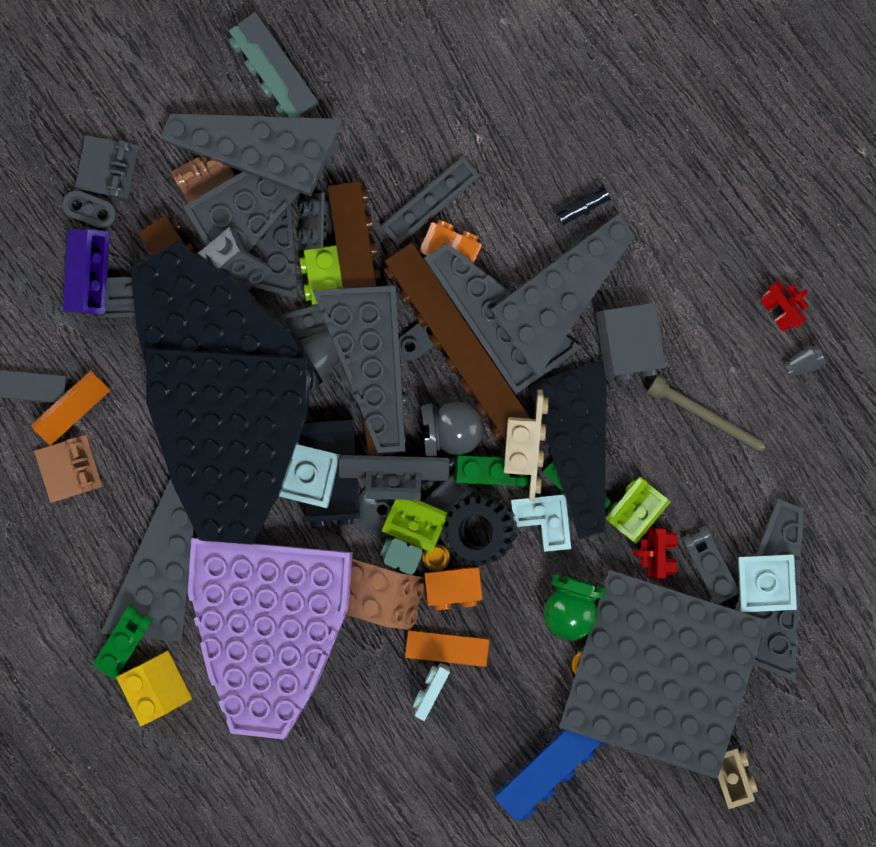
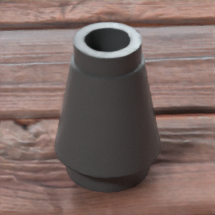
(806, 361)

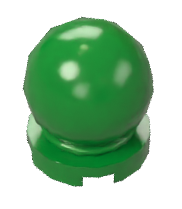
(571, 609)

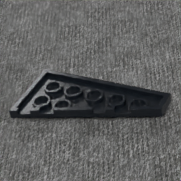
(578, 441)

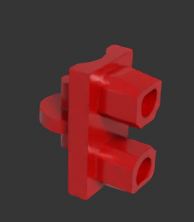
(779, 295)
(654, 552)

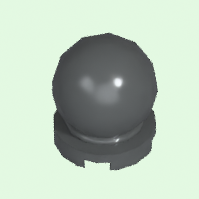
(452, 428)

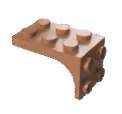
(384, 595)

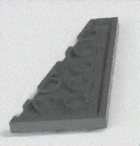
(271, 148)
(550, 303)

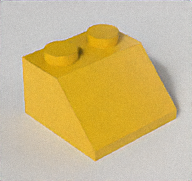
(154, 688)

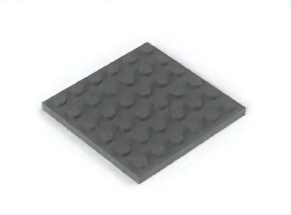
(663, 674)

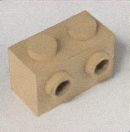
(735, 783)

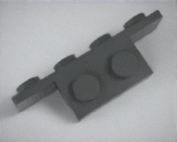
(393, 476)

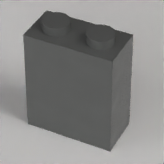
(630, 341)

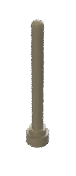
(661, 388)

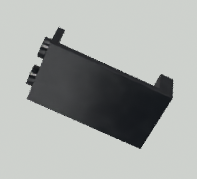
(344, 501)

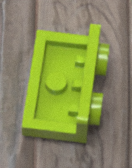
(322, 271)
(637, 509)
(415, 523)

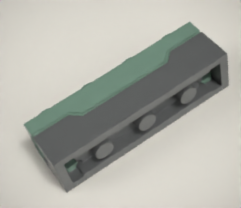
(273, 67)

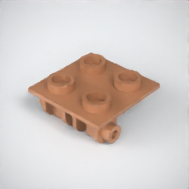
(201, 177)
(68, 468)

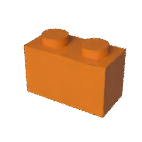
(453, 586)

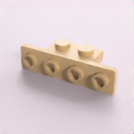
(522, 445)

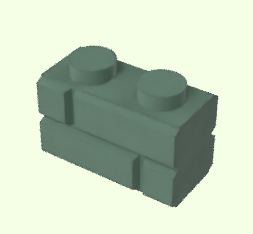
(402, 555)

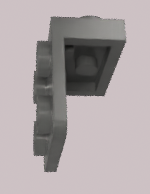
(229, 255)

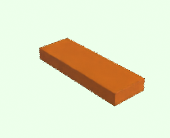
(70, 407)
(447, 648)

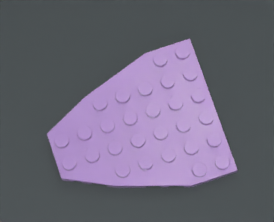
(266, 626)

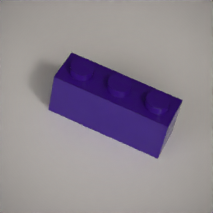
(86, 271)

